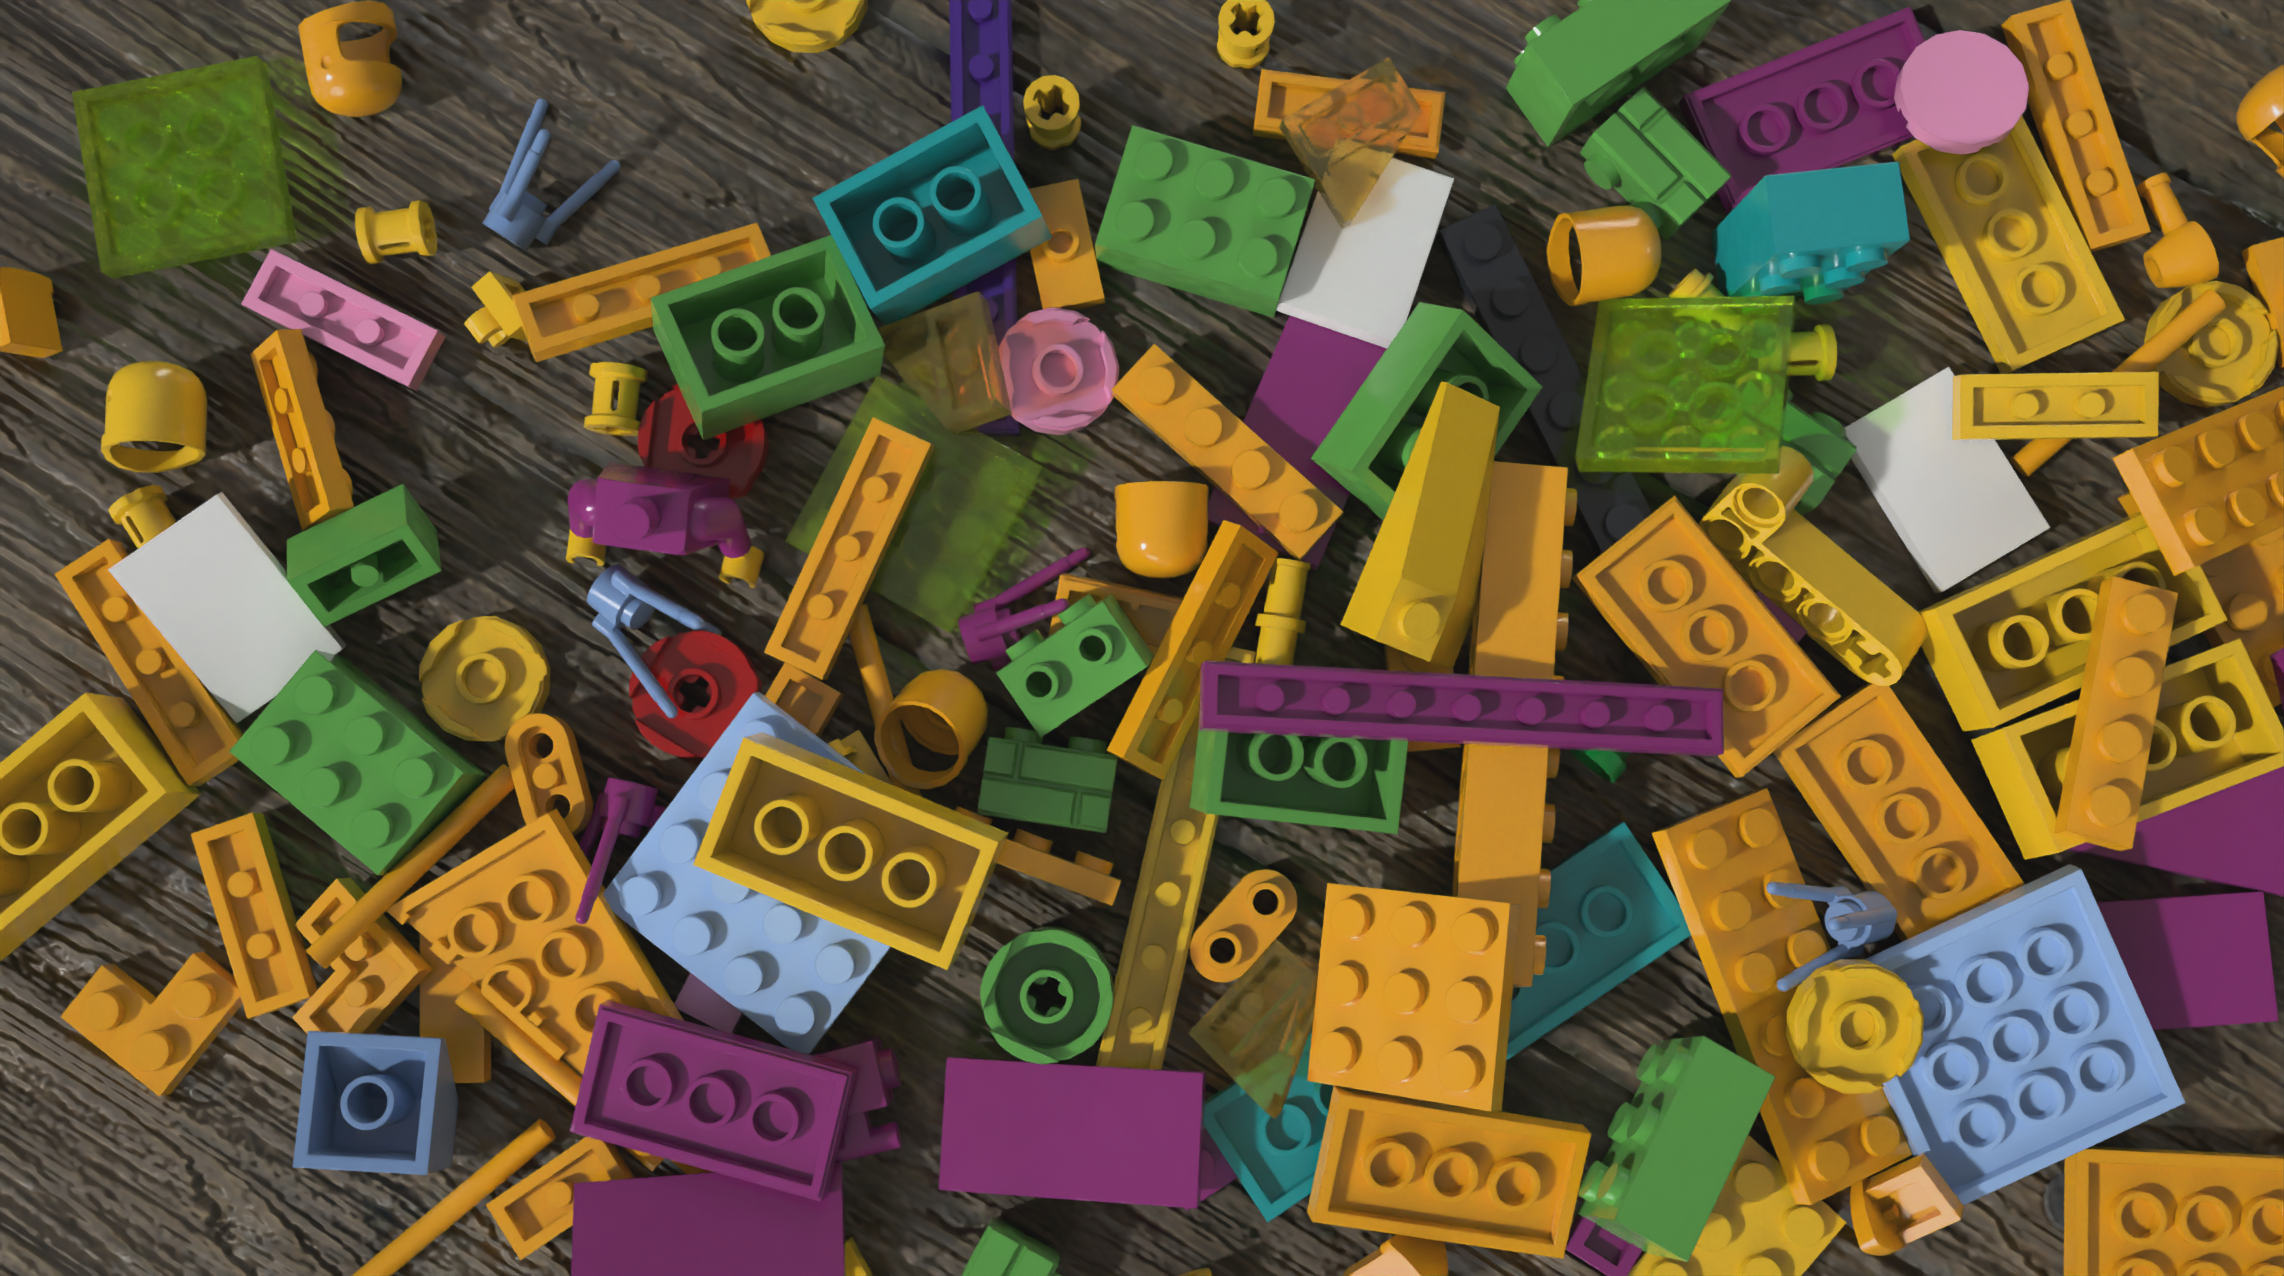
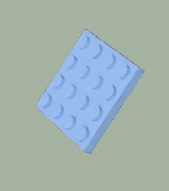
(752, 950)
(2024, 1038)

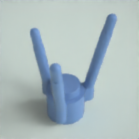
(517, 212)
(630, 602)
(1850, 920)

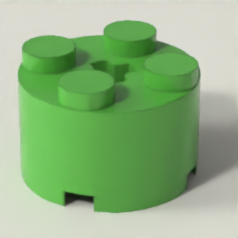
(1012, 1006)

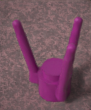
(993, 631)
(618, 811)

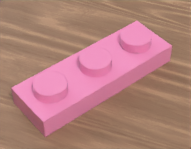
(343, 319)

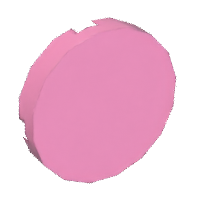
(1961, 92)
(1058, 370)

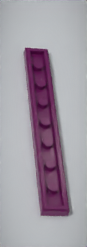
(1460, 709)

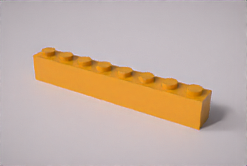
(1515, 635)

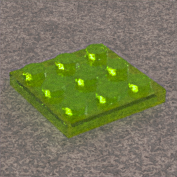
(184, 167)
(1687, 385)
(953, 518)

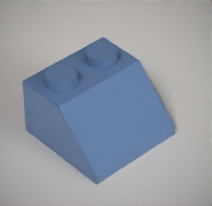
(376, 1104)

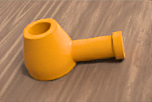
(2185, 251)

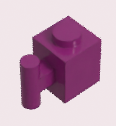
(872, 1090)

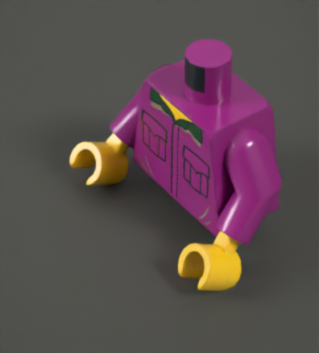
(660, 514)

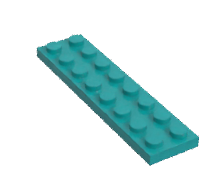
(1600, 927)

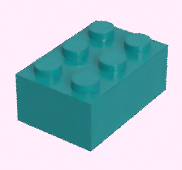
(932, 217)
(1811, 233)

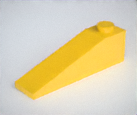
(1430, 548)

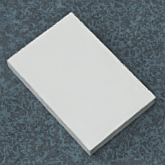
(1368, 272)
(1945, 497)
(225, 606)

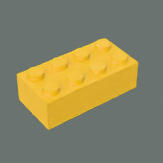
(2031, 627)
(2207, 736)
(77, 807)
(850, 849)

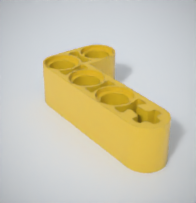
(1811, 575)

